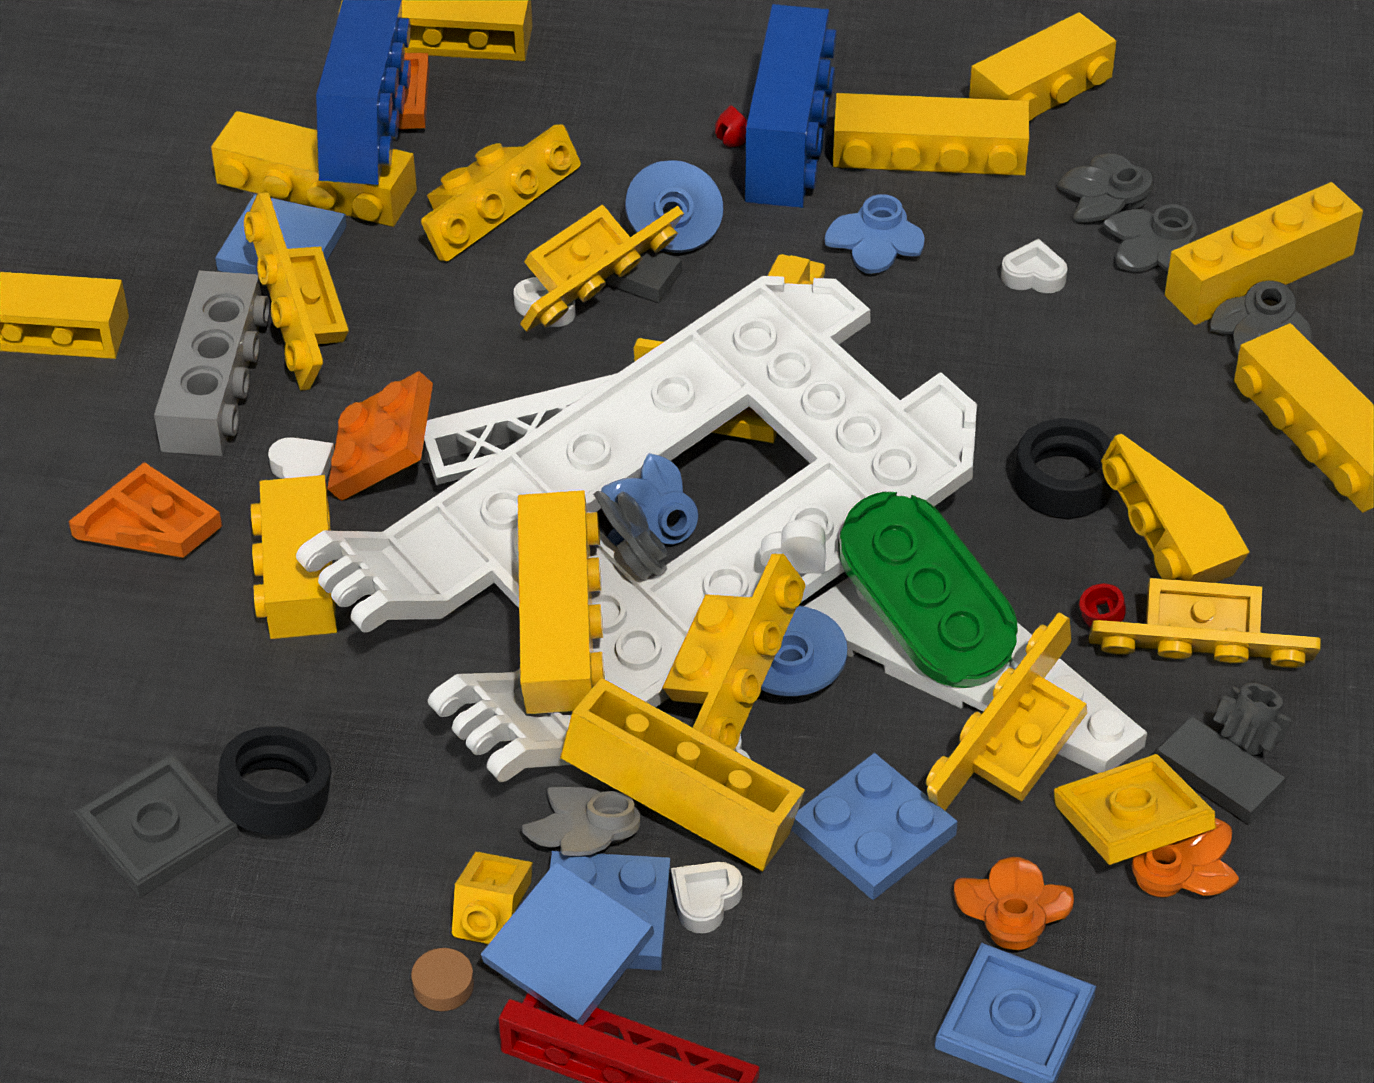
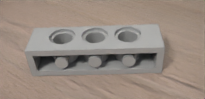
(211, 363)

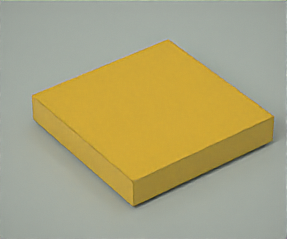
(1134, 809)

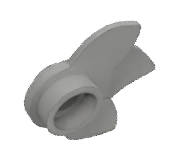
(584, 820)

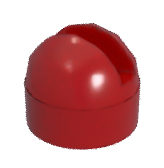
(731, 127)
(1102, 594)

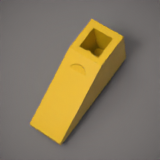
(1179, 521)

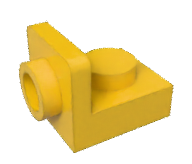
(488, 895)

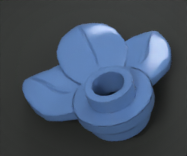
(876, 234)
(658, 494)

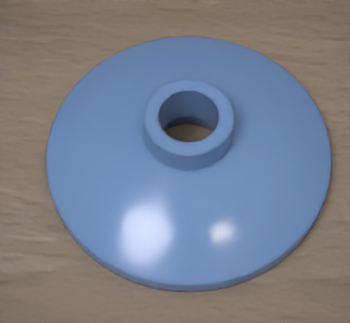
(672, 185)
(809, 656)

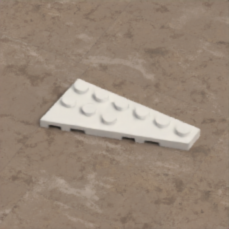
(1099, 742)

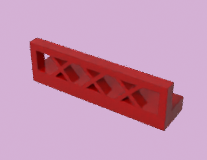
(596, 1057)

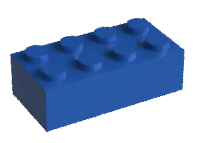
(362, 91)
(789, 106)

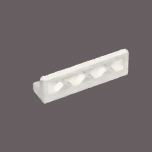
(493, 425)

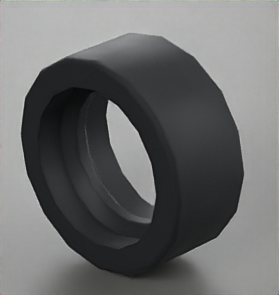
(1061, 496)
(273, 811)

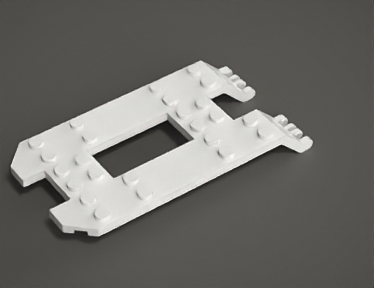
(758, 350)

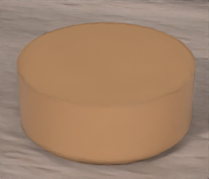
(442, 979)

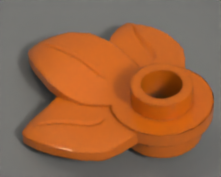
(1188, 865)
(1013, 902)

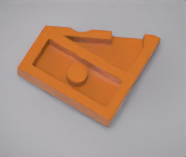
(147, 515)

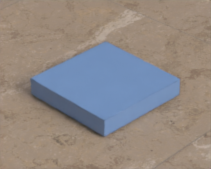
(300, 227)
(567, 944)
(1015, 1017)

